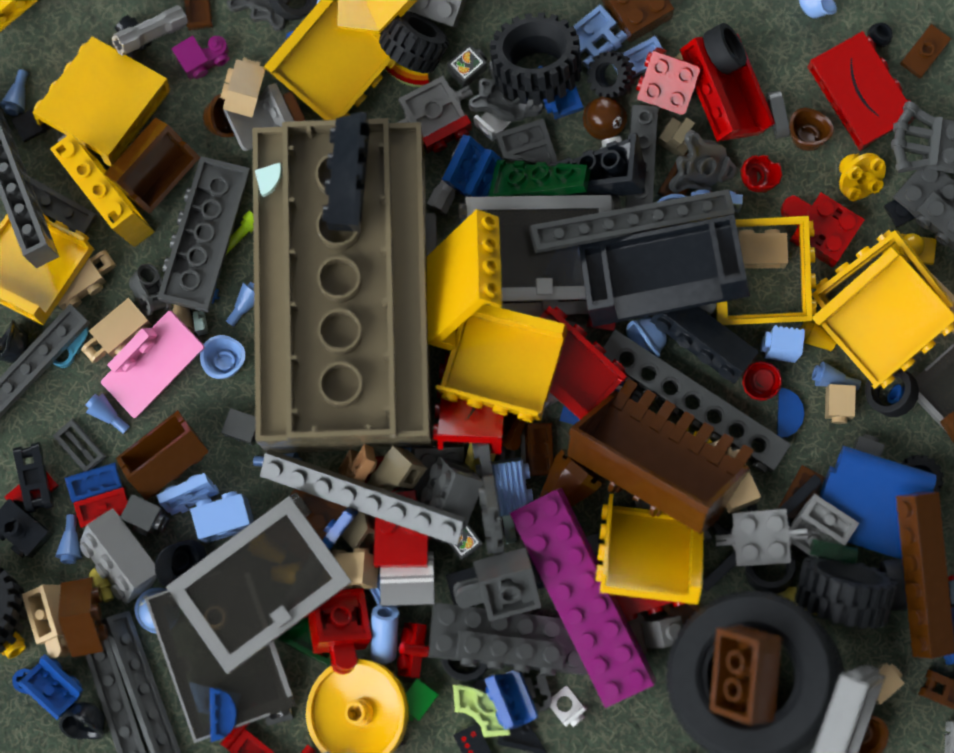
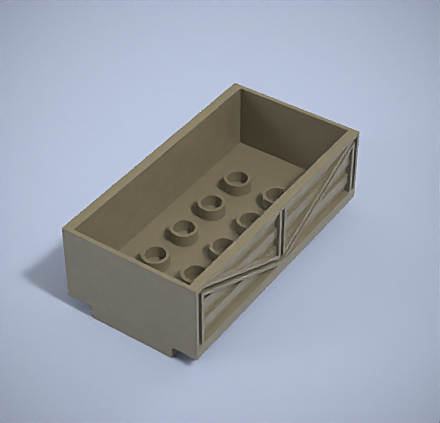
(336, 309)

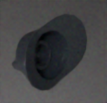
(178, 559)

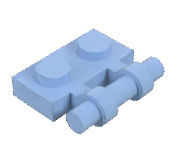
(594, 27)
(185, 495)

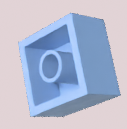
(221, 517)

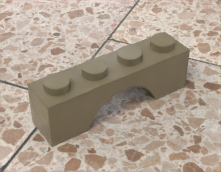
(396, 470)

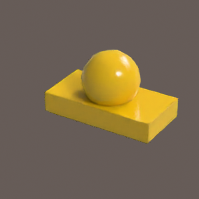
(922, 246)

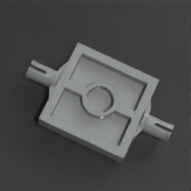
(433, 105)
(761, 537)

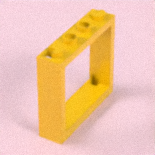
(101, 191)
(867, 255)
(808, 279)

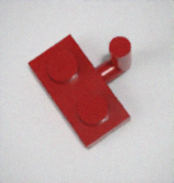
(412, 650)

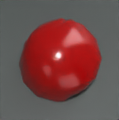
(764, 166)
(767, 376)

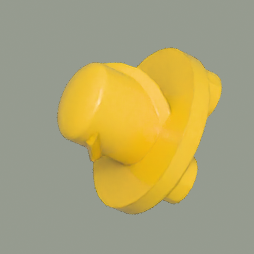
(861, 175)

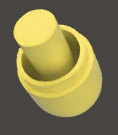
(103, 584)

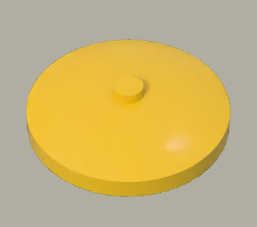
(357, 710)

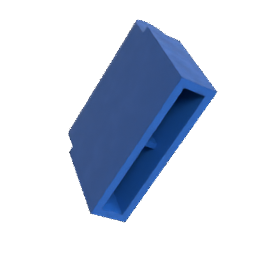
(867, 492)

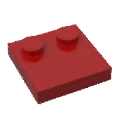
(399, 546)

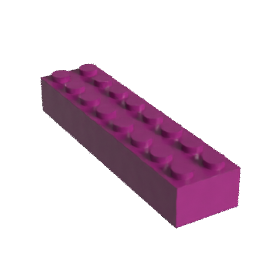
(590, 617)

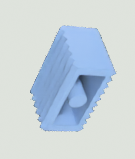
(783, 344)
(511, 484)

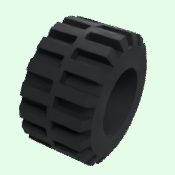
(414, 42)

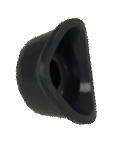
(13, 343)
(79, 713)

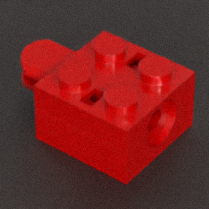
(832, 225)
(341, 629)

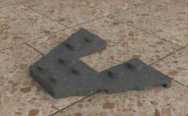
(488, 500)

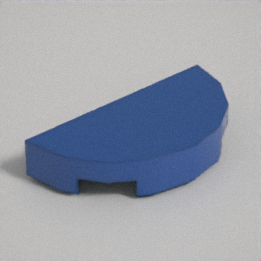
(790, 413)
(222, 714)

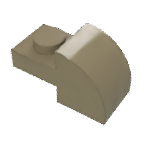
(673, 136)

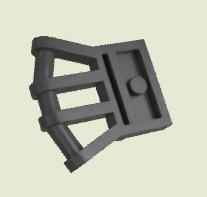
(940, 143)

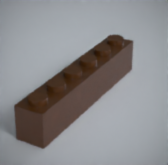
(925, 574)

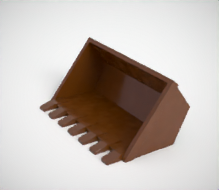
(659, 459)

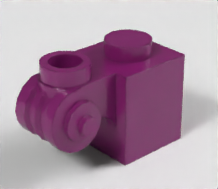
(198, 60)

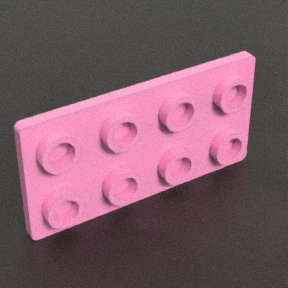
(151, 363)

